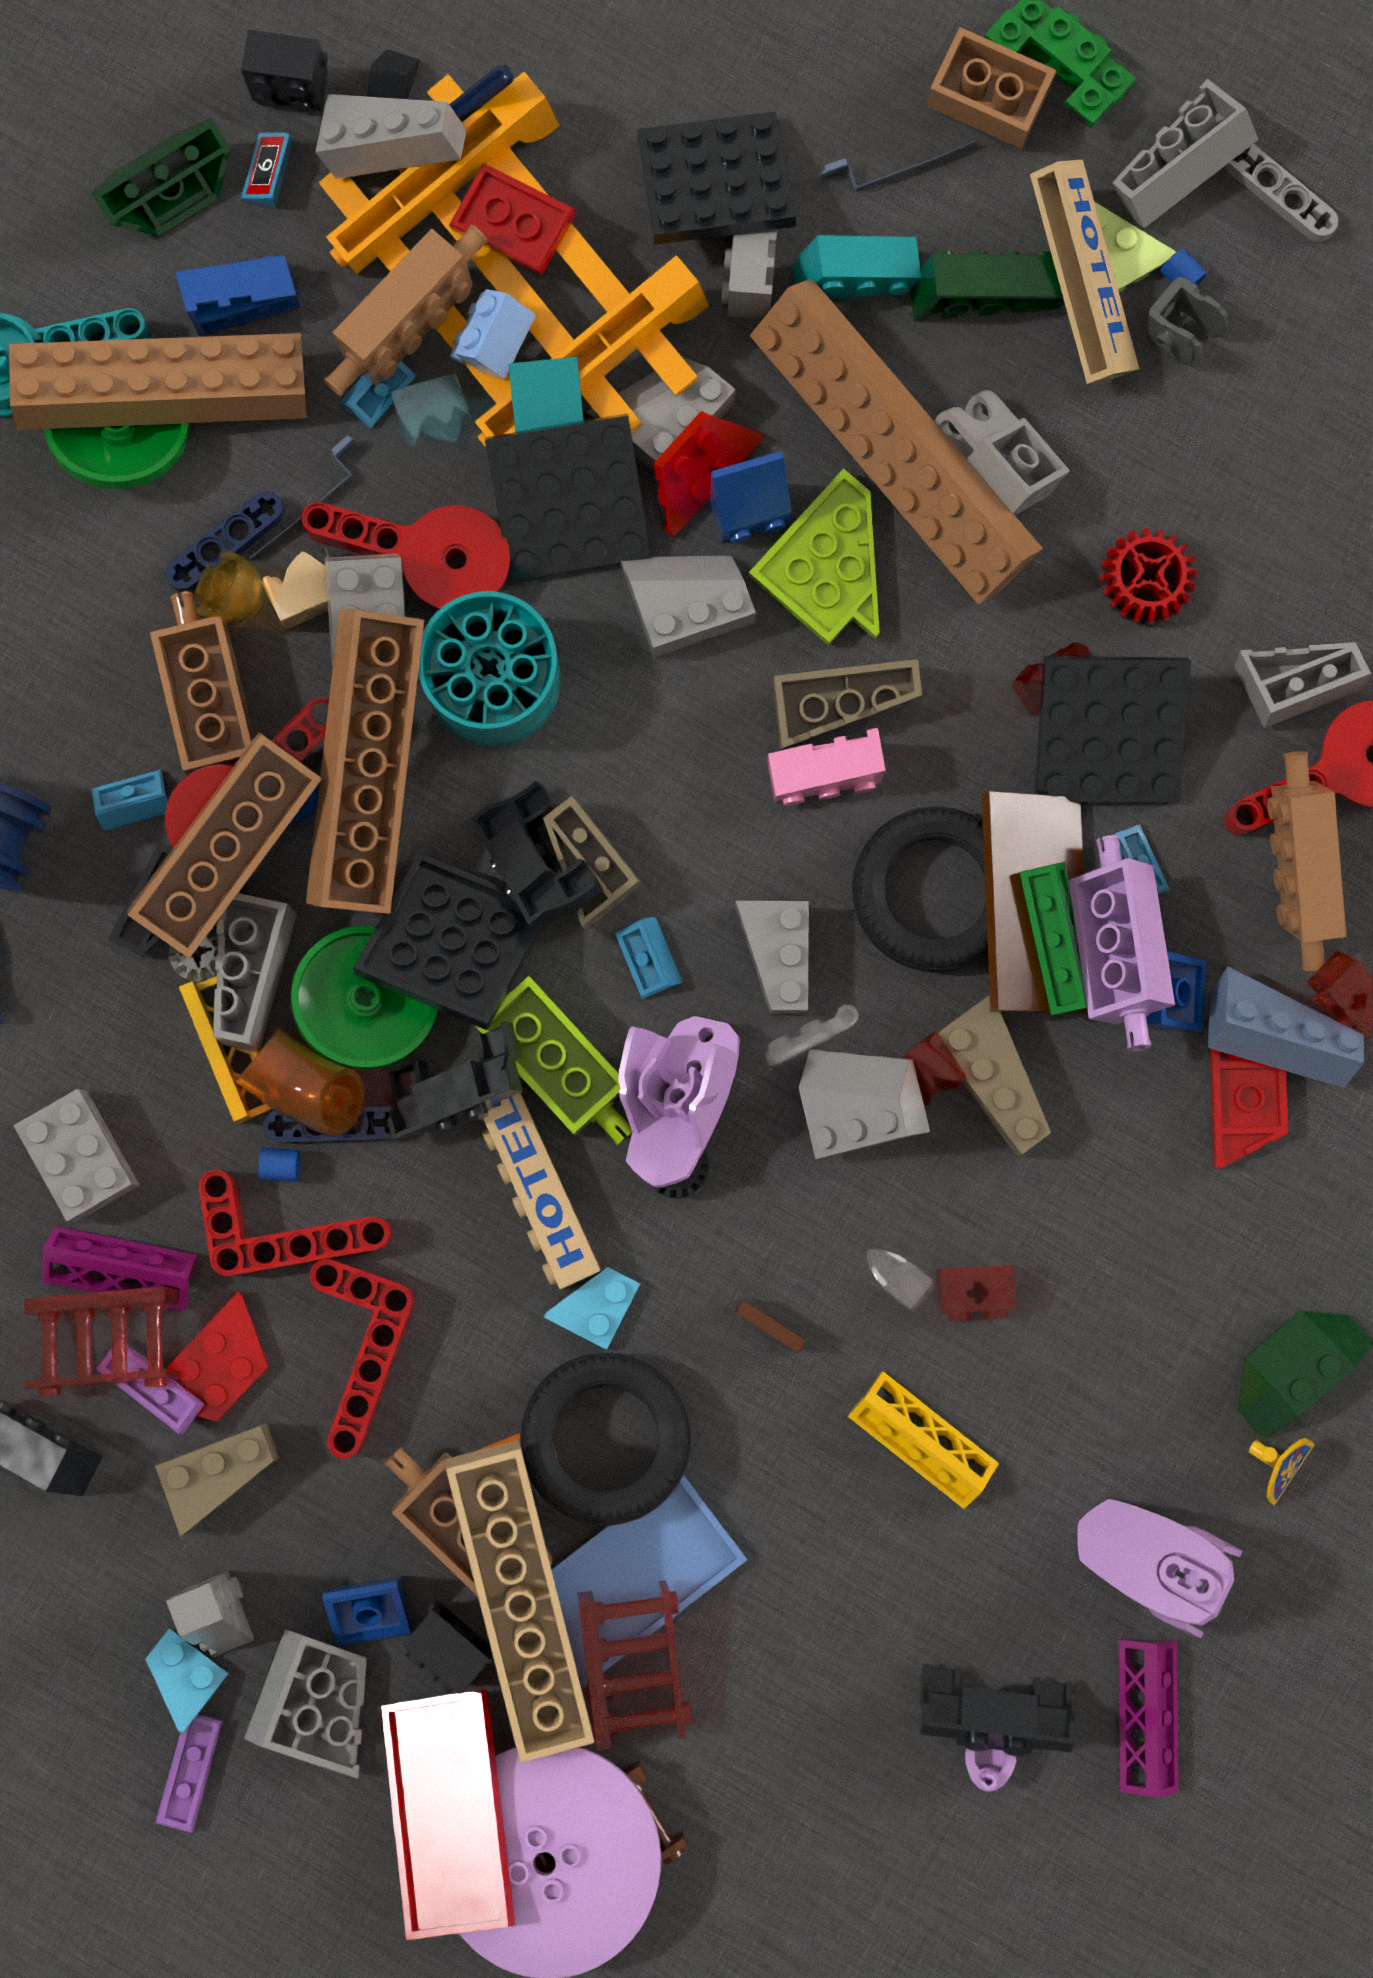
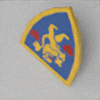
(1284, 1465)

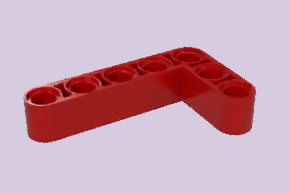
(282, 1242)
(370, 1349)

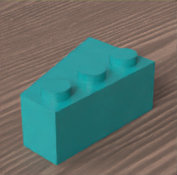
(859, 265)

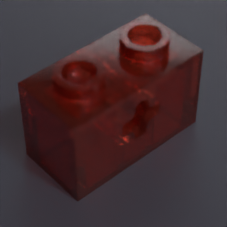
(1346, 991)
(998, 1286)

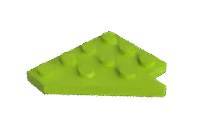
(827, 562)

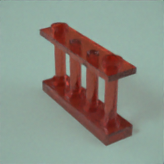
(83, 1309)
(604, 1687)

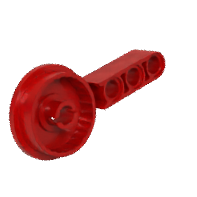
(425, 548)
(1340, 768)
(198, 787)

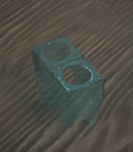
(432, 407)

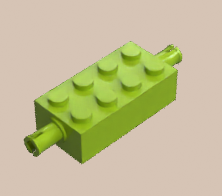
(561, 1062)

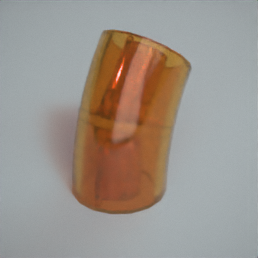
(305, 1085)

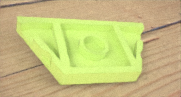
(1130, 250)

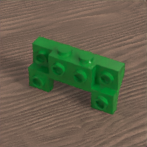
(1065, 45)

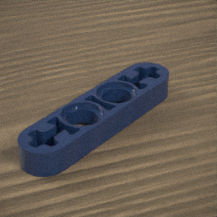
(221, 536)
(289, 1135)

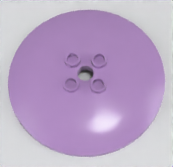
(604, 1868)

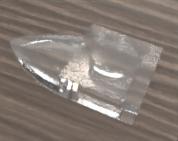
(900, 1278)

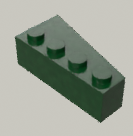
(986, 284)

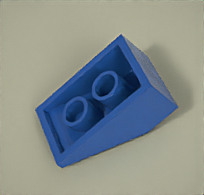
(750, 498)

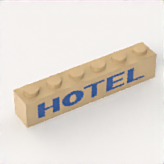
(1084, 271)
(539, 1193)

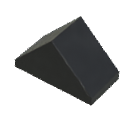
(392, 75)

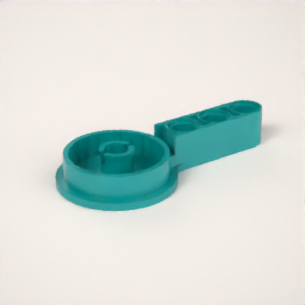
(17, 331)

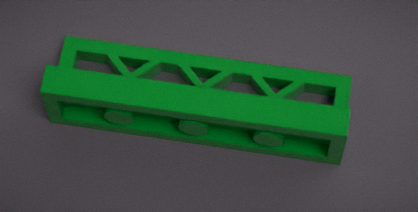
(1055, 935)

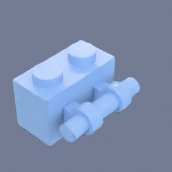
(492, 333)

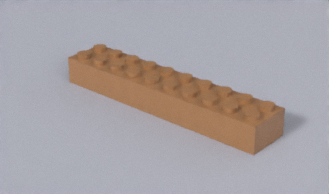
(895, 441)

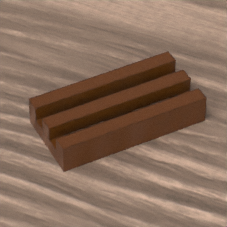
(770, 1326)

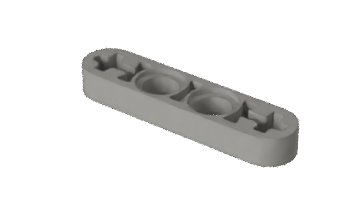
(1284, 185)

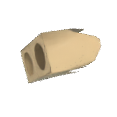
(301, 593)

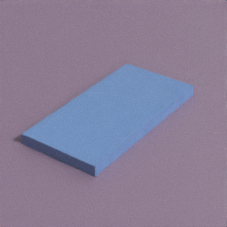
(626, 1561)

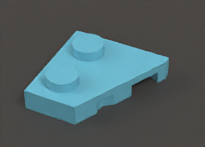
(596, 1307)
(183, 1677)

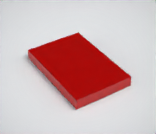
(514, 218)

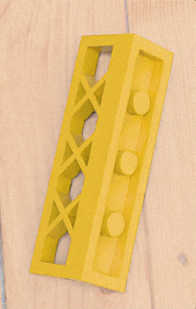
(216, 1053)
(920, 1445)

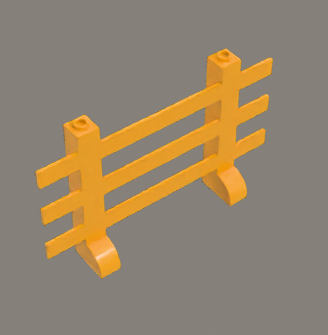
(631, 319)

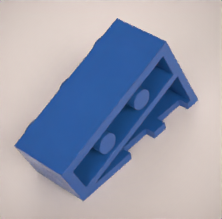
(237, 293)

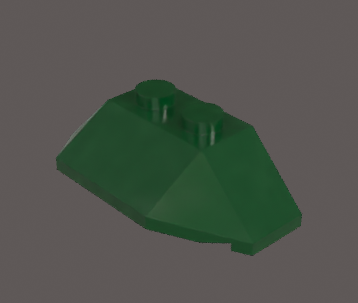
(167, 181)
(1298, 1367)

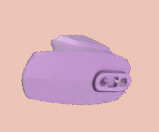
(671, 1102)
(1140, 1558)

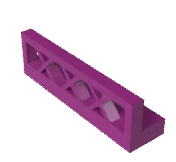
(116, 1261)
(1160, 1717)

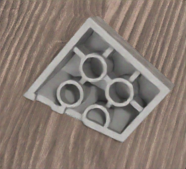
(665, 414)
(687, 599)
(859, 1101)
(312, 1704)

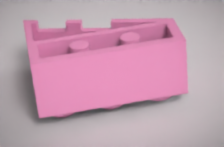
(826, 769)

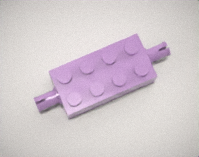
(1121, 942)

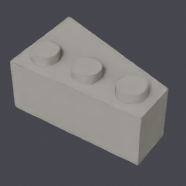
(212, 1614)

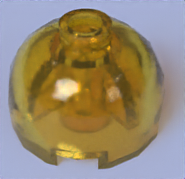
(230, 590)

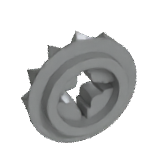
(189, 968)

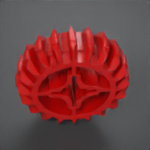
(1157, 587)

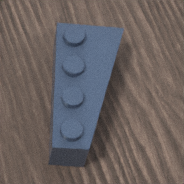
(1280, 1032)

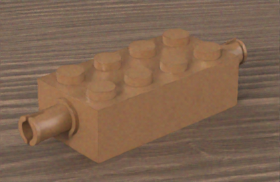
(404, 308)
(202, 688)
(1307, 860)
(431, 1512)

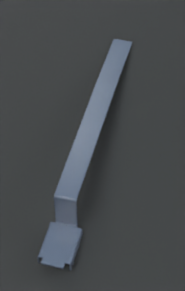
(841, 165)
(337, 450)

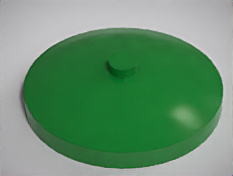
(118, 454)
(350, 1016)

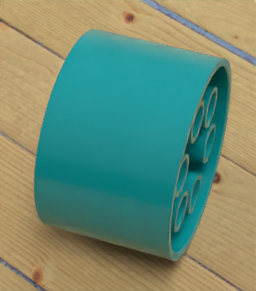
(502, 723)

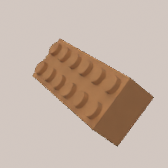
(223, 845)

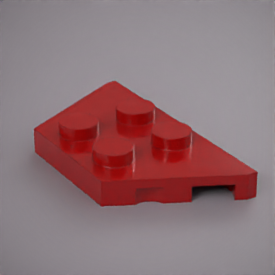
(688, 462)
(1245, 1106)
(222, 1360)

